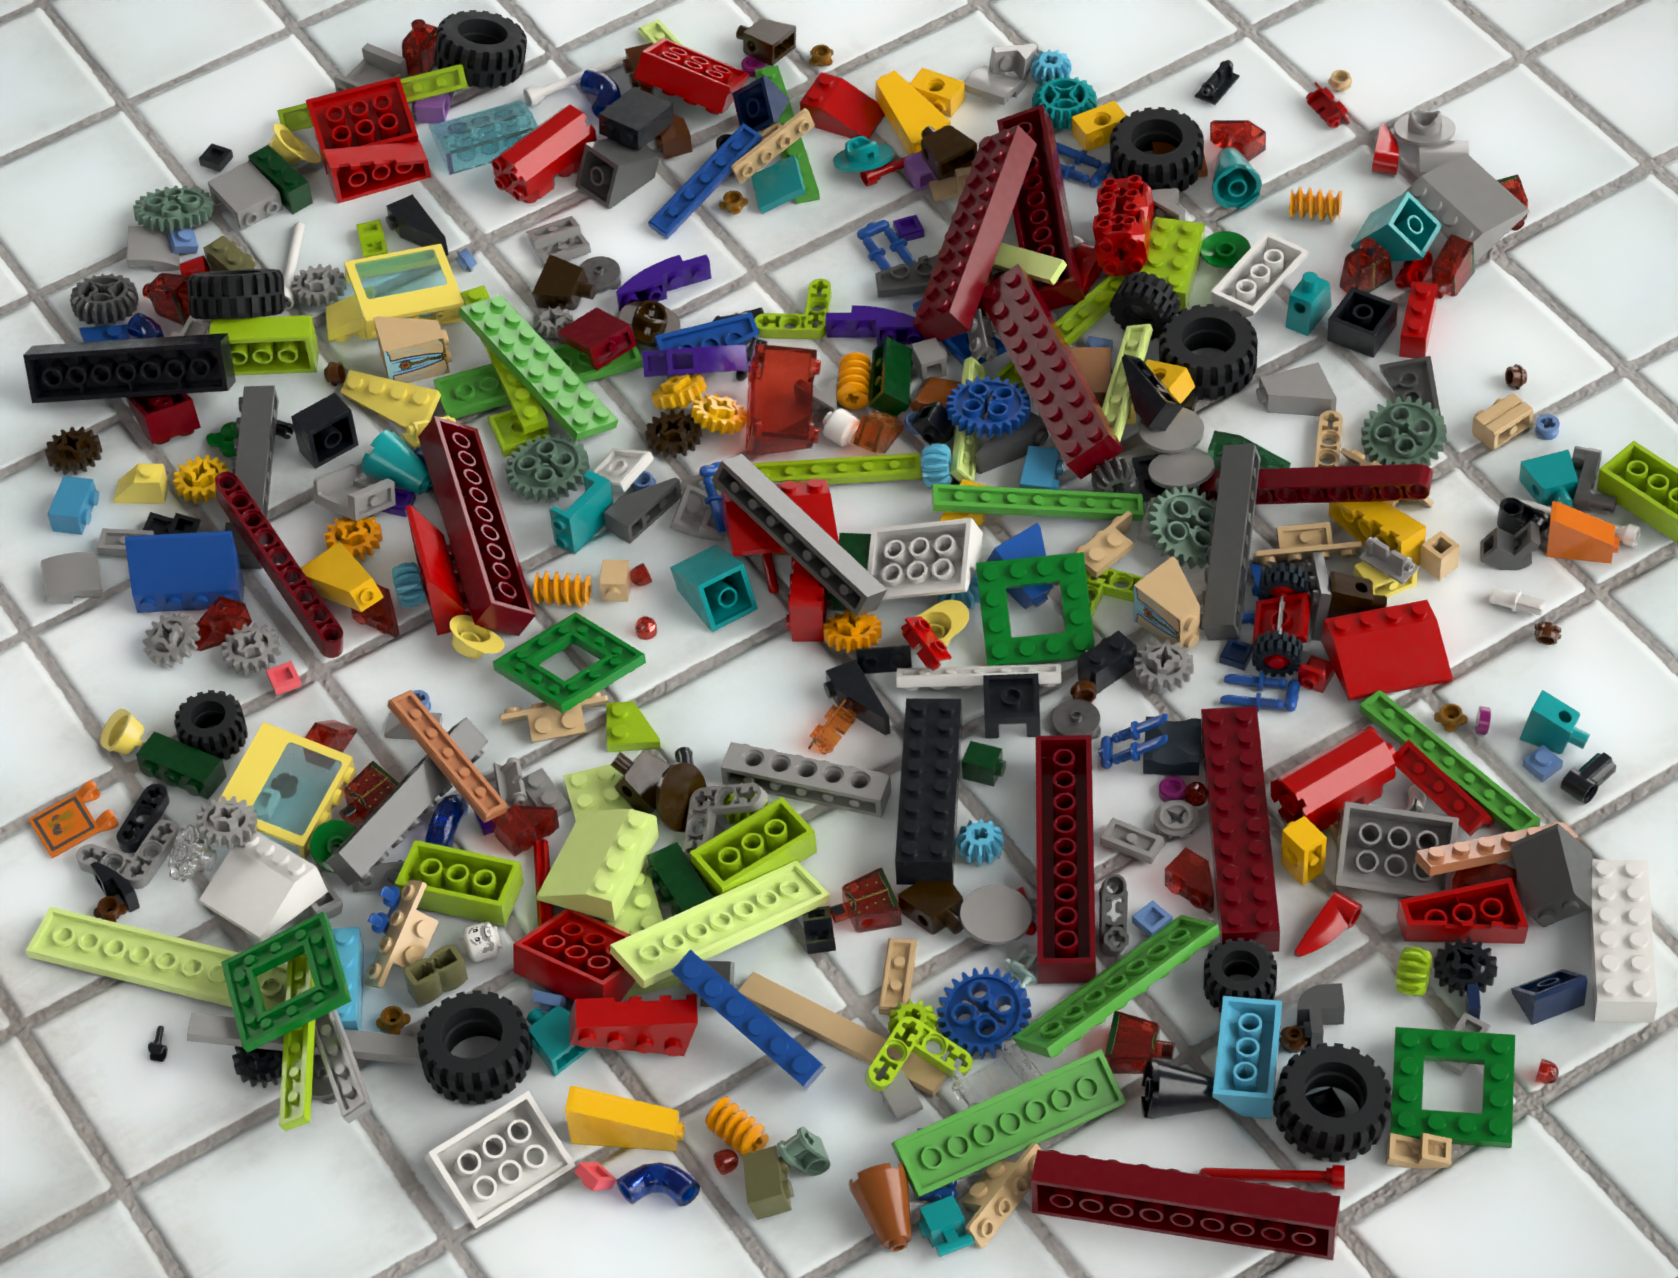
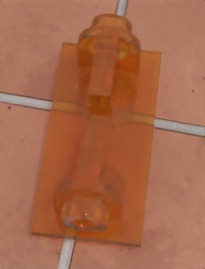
(838, 719)

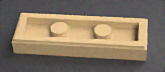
(897, 974)

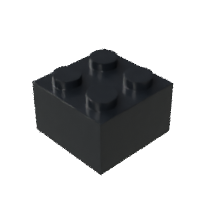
(1362, 322)
(325, 430)

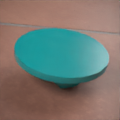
(862, 155)

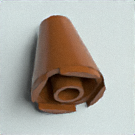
(885, 1203)

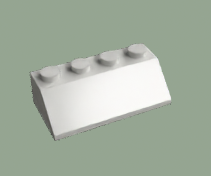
(1258, 275)

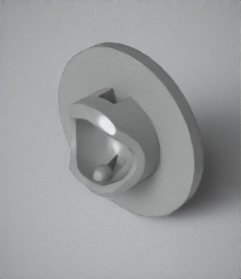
(1424, 128)
(1180, 436)
(1181, 469)
(996, 915)

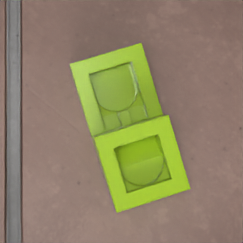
(372, 238)

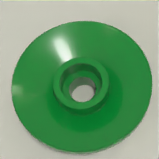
(1224, 249)
(328, 835)

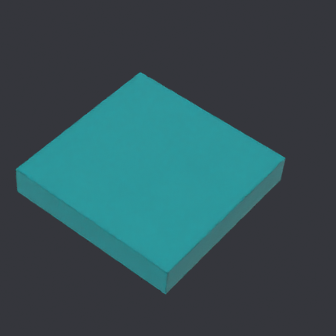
(778, 184)

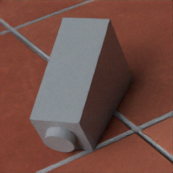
(1297, 391)

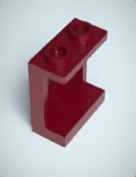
(599, 337)

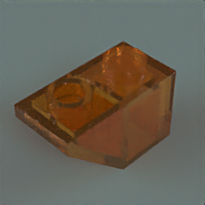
(877, 432)

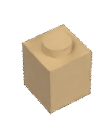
(1440, 555)
(615, 580)

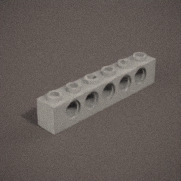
(807, 779)

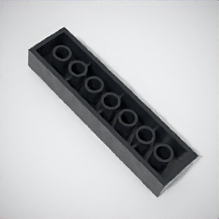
(129, 368)
(929, 791)

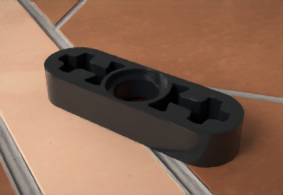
(142, 806)

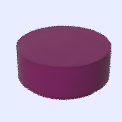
(749, 65)
(1483, 720)
(1172, 789)

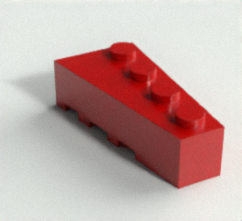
(374, 168)
(806, 606)
(1480, 912)
(635, 1024)

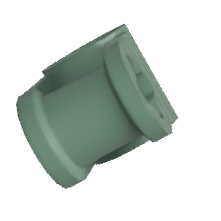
(805, 1152)

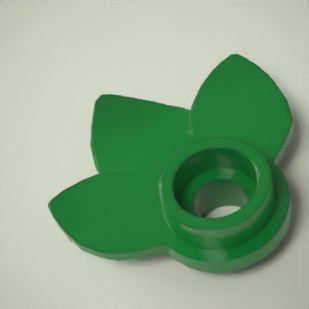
(225, 439)

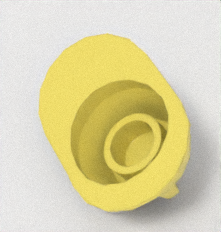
(291, 147)
(946, 619)
(472, 639)
(122, 733)

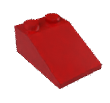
(841, 107)

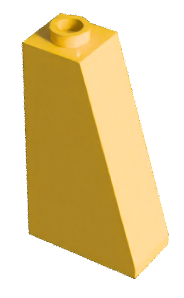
(907, 110)
(342, 579)
(621, 1122)

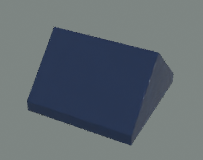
(759, 104)
(1551, 995)

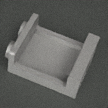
(375, 67)
(246, 194)
(351, 497)

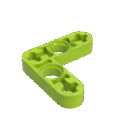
(804, 322)
(1100, 587)
(917, 1044)

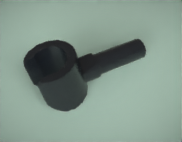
(157, 1050)

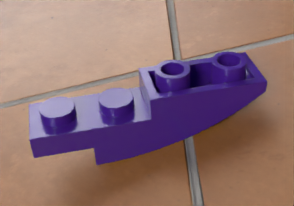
(662, 277)
(872, 323)
(695, 360)

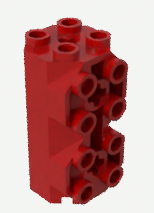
(550, 149)
(1123, 225)
(1343, 772)

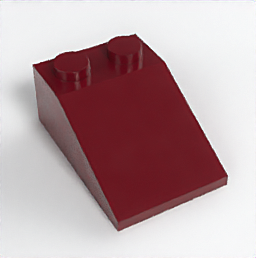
(165, 416)

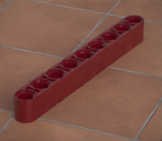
(1336, 484)
(269, 552)

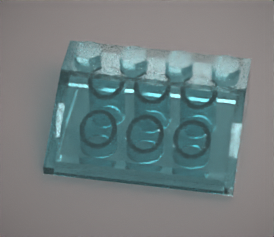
(481, 136)

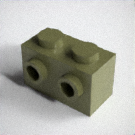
(227, 256)
(767, 1182)

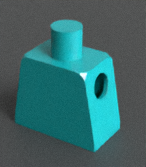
(1311, 296)
(1550, 478)
(1553, 725)
(551, 1038)

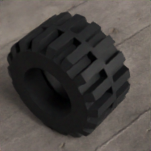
(1144, 301)
(210, 710)
(1239, 958)

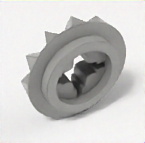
(543, 325)
(1176, 809)

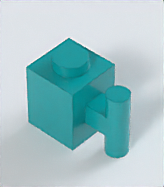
(944, 1226)

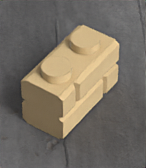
(1502, 421)

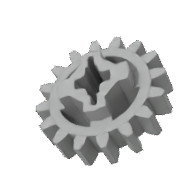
(318, 285)
(171, 639)
(250, 648)
(1163, 665)
(226, 822)

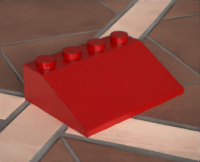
(690, 75)
(362, 117)
(750, 539)
(437, 572)
(1386, 649)
(573, 957)

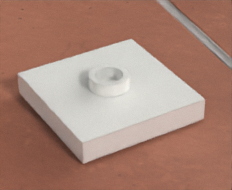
(623, 467)

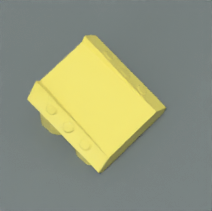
(345, 320)

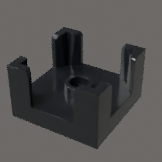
(1011, 701)

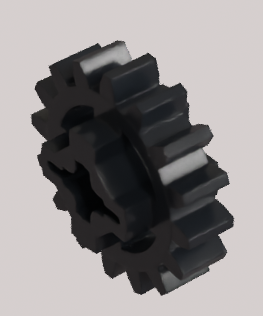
(1465, 966)
(258, 1065)

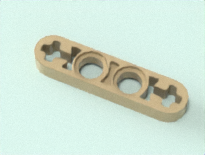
(1329, 451)

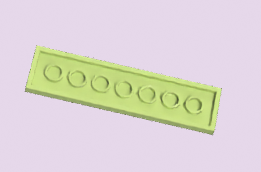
(720, 922)

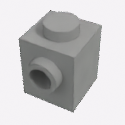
(929, 359)

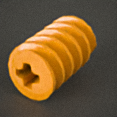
(1315, 204)
(853, 381)
(562, 590)
(735, 1127)

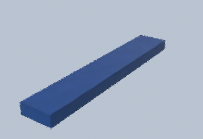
(704, 181)

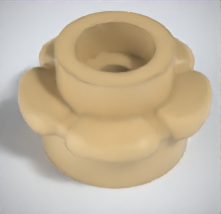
(1340, 80)

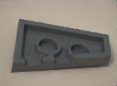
(905, 278)
(1412, 379)
(1320, 593)

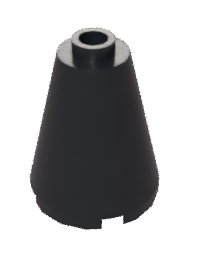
(1175, 1090)

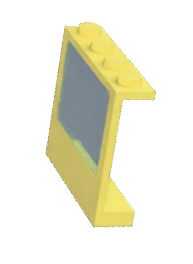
(405, 285)
(290, 784)

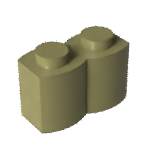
(437, 974)

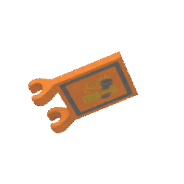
(70, 821)

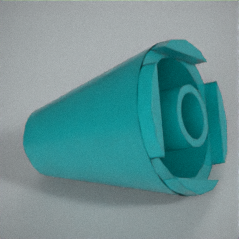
(1235, 180)
(397, 462)

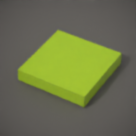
(509, 432)

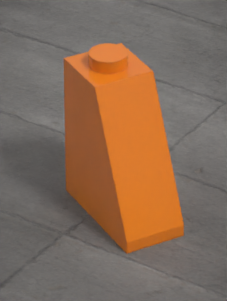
(1580, 536)

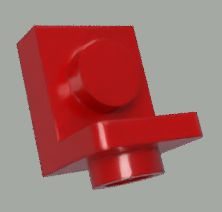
(1315, 674)

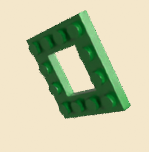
(1060, 569)
(523, 662)
(261, 1026)
(1492, 1050)

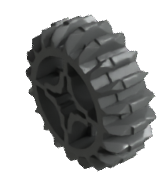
(104, 299)

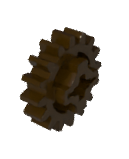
(673, 434)
(73, 450)

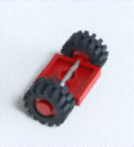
(1281, 620)

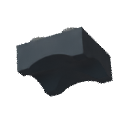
(1180, 752)

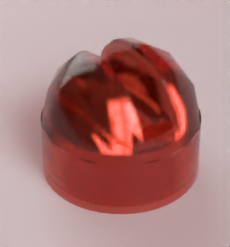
(640, 575)
(649, 630)
(1193, 796)
(1547, 1072)
(725, 1161)

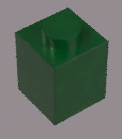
(983, 763)

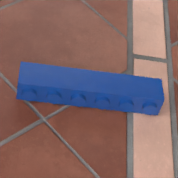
(748, 1019)

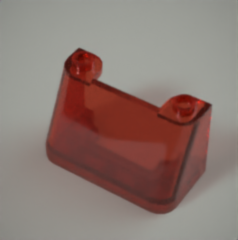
(780, 399)

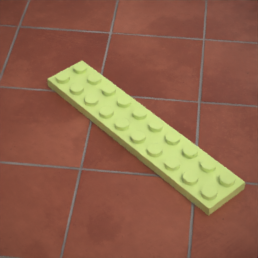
(595, 791)
(143, 957)

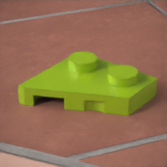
(628, 728)

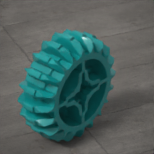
(1064, 99)

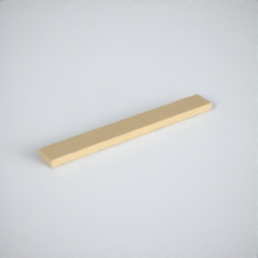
(836, 1030)

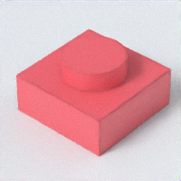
(283, 678)
(595, 1176)

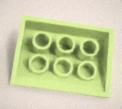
(600, 862)

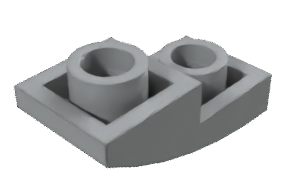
(900, 1095)

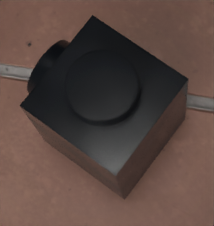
(933, 423)

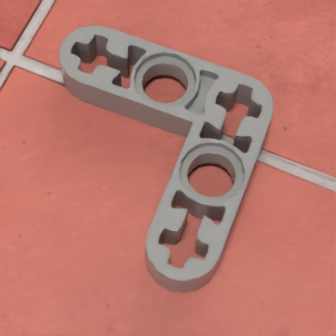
(710, 810)
(132, 866)

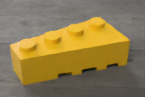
(1381, 521)

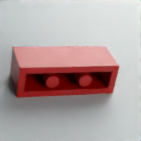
(1418, 320)

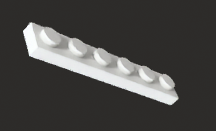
(971, 676)

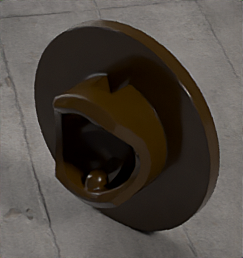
(648, 320)
(674, 794)

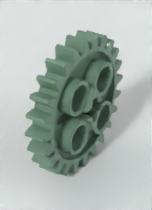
(173, 208)
(1404, 433)
(547, 468)
(1185, 525)

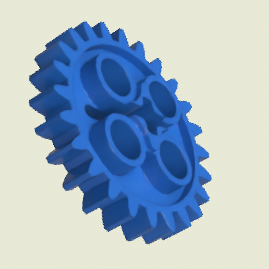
(971, 402)
(999, 992)

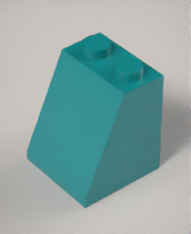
(1401, 228)
(715, 587)

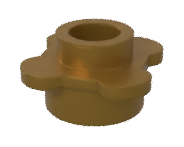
(821, 55)
(733, 202)
(1450, 711)
(395, 1014)

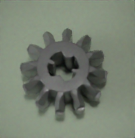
(1114, 477)

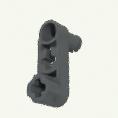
(1589, 462)
(1107, 927)

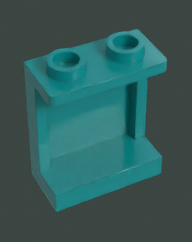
(585, 516)

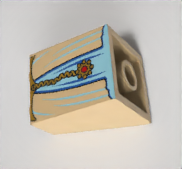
(412, 348)
(1168, 605)

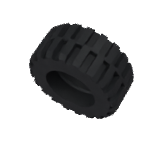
(485, 45)
(1160, 171)
(236, 294)
(1215, 329)
(481, 1076)
(1323, 1134)

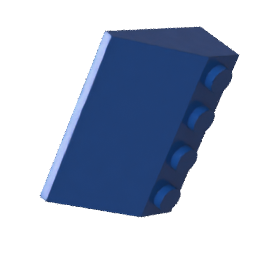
(183, 570)

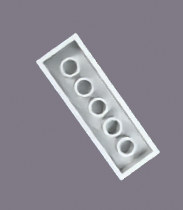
(1622, 942)

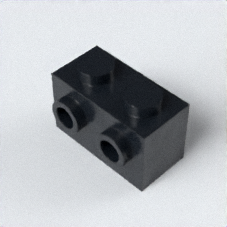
(1107, 661)

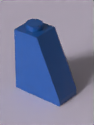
(1024, 545)

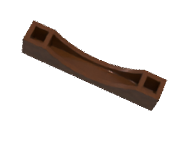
(676, 138)

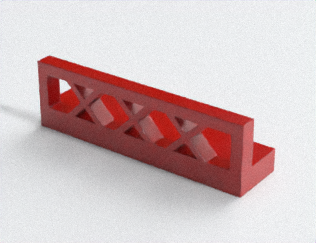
(1441, 788)

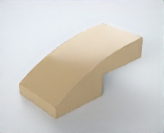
(1421, 1153)

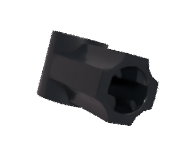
(1584, 783)

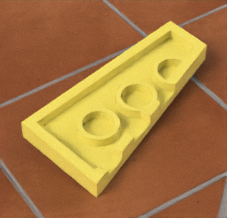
(391, 398)

